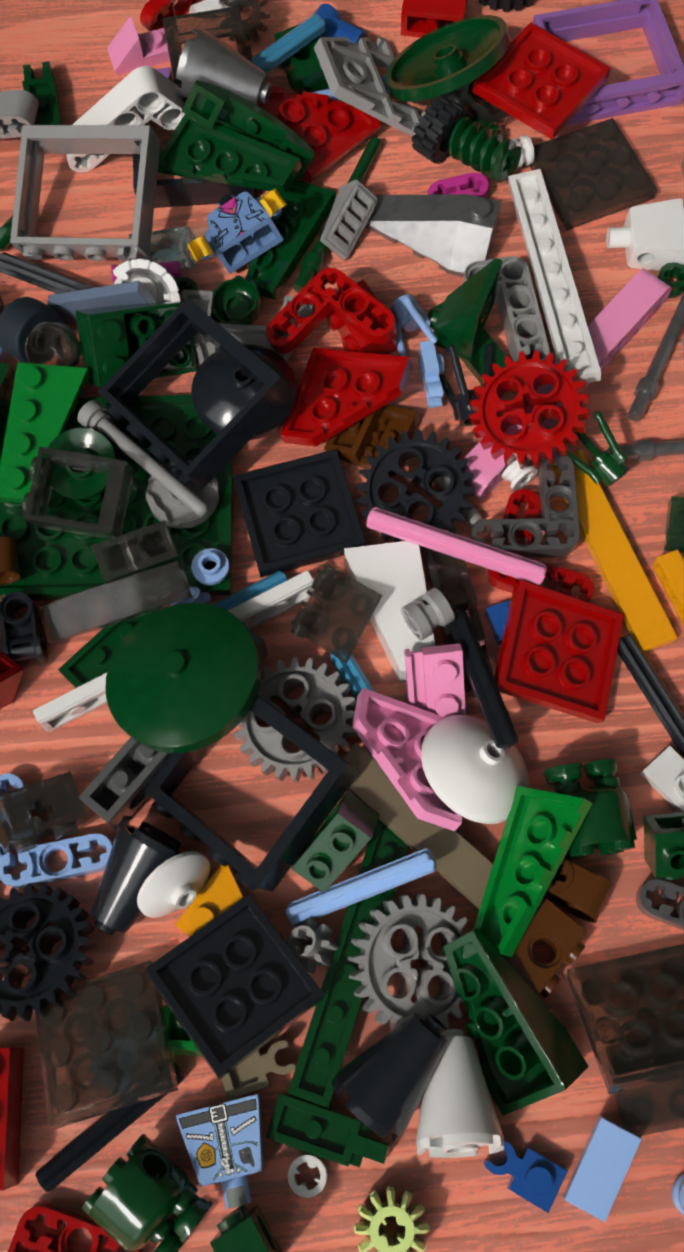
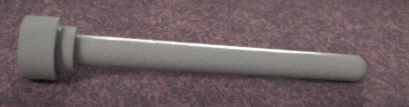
(96, 417)

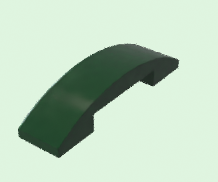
(221, 107)

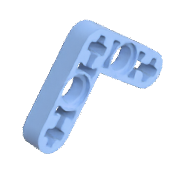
(36, 859)

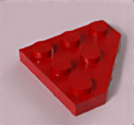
(324, 124)
(342, 390)

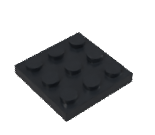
(298, 512)
(234, 985)

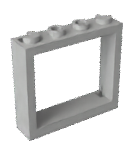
(83, 139)

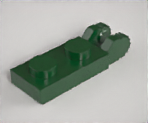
(46, 92)

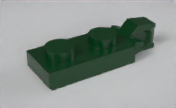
(323, 1132)

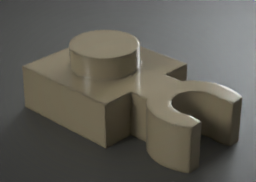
(252, 1072)

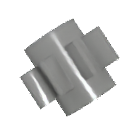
(312, 944)

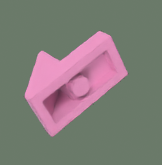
(133, 50)

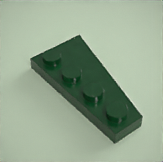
(226, 158)
(298, 225)

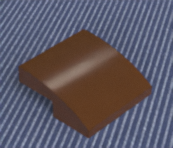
(361, 438)

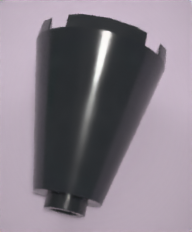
(131, 860)
(393, 1074)

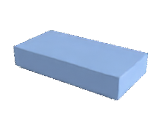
(602, 1168)

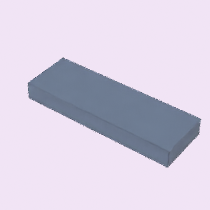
(110, 295)

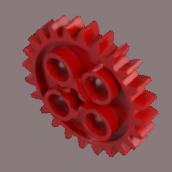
(525, 379)

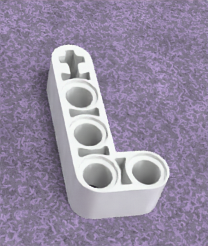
(133, 101)

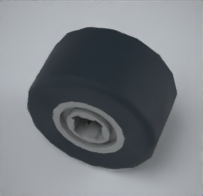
(21, 319)

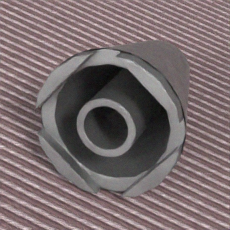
(220, 65)

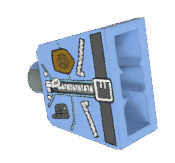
(226, 1145)

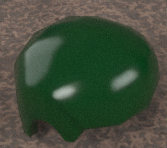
(237, 301)

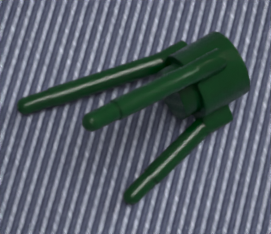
(607, 466)

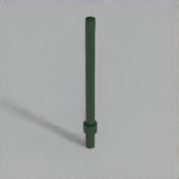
(314, 259)

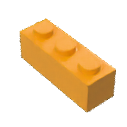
(670, 572)

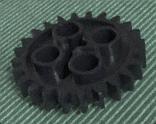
(434, 462)
(50, 972)

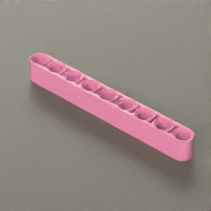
(609, 335)

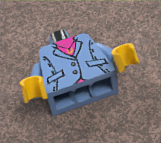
(240, 229)

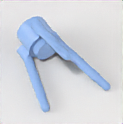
(410, 317)

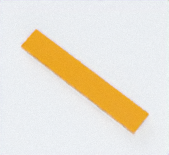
(618, 564)

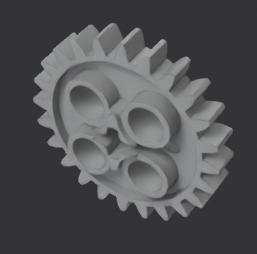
(319, 695)
(379, 960)

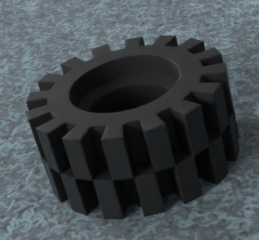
(436, 128)

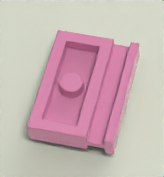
(436, 679)

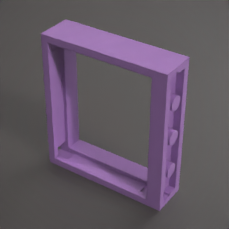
(614, 17)

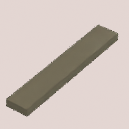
(455, 857)

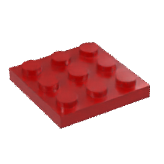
(541, 80)
(558, 651)

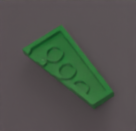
(37, 415)

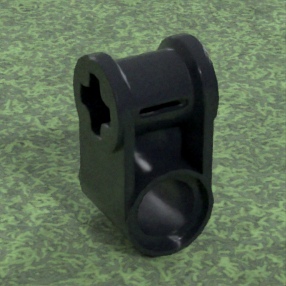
(23, 637)

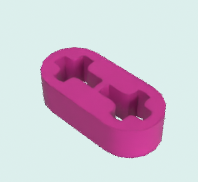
(460, 185)

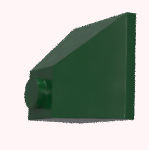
(467, 310)

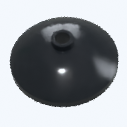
(220, 396)

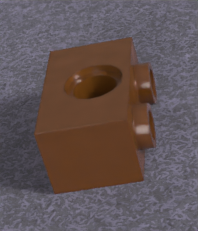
(563, 938)

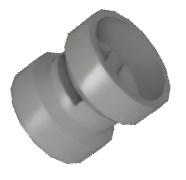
(427, 614)

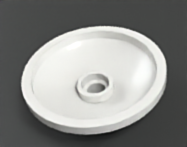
(470, 770)

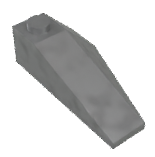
(439, 226)

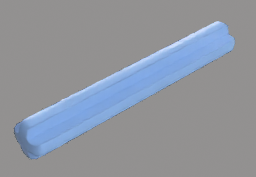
(362, 887)

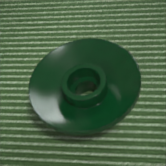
(71, 482)

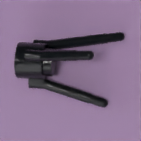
(462, 407)

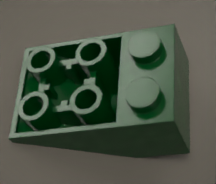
(116, 332)

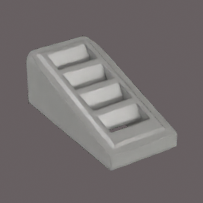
(360, 202)

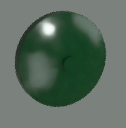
(447, 58)
(183, 677)

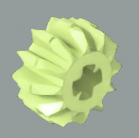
(404, 1217)

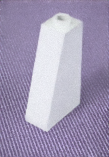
(398, 576)

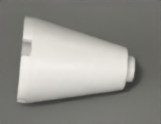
(457, 1105)

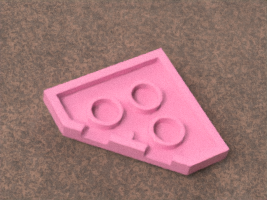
(395, 739)

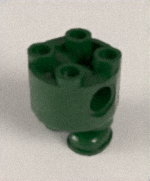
(610, 818)
(143, 1198)

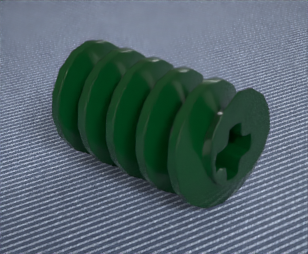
(483, 150)

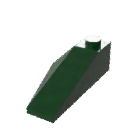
(518, 1038)

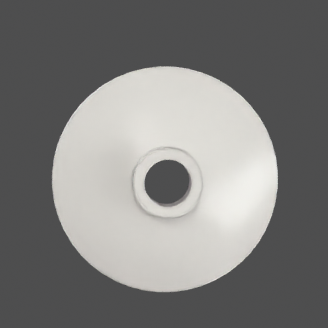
(173, 884)

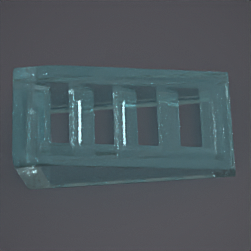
(176, 239)

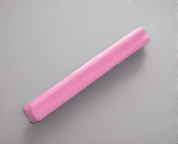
(456, 546)

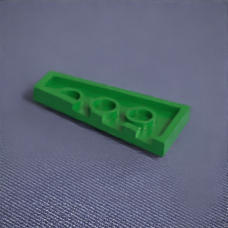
(526, 861)

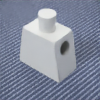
(651, 235)

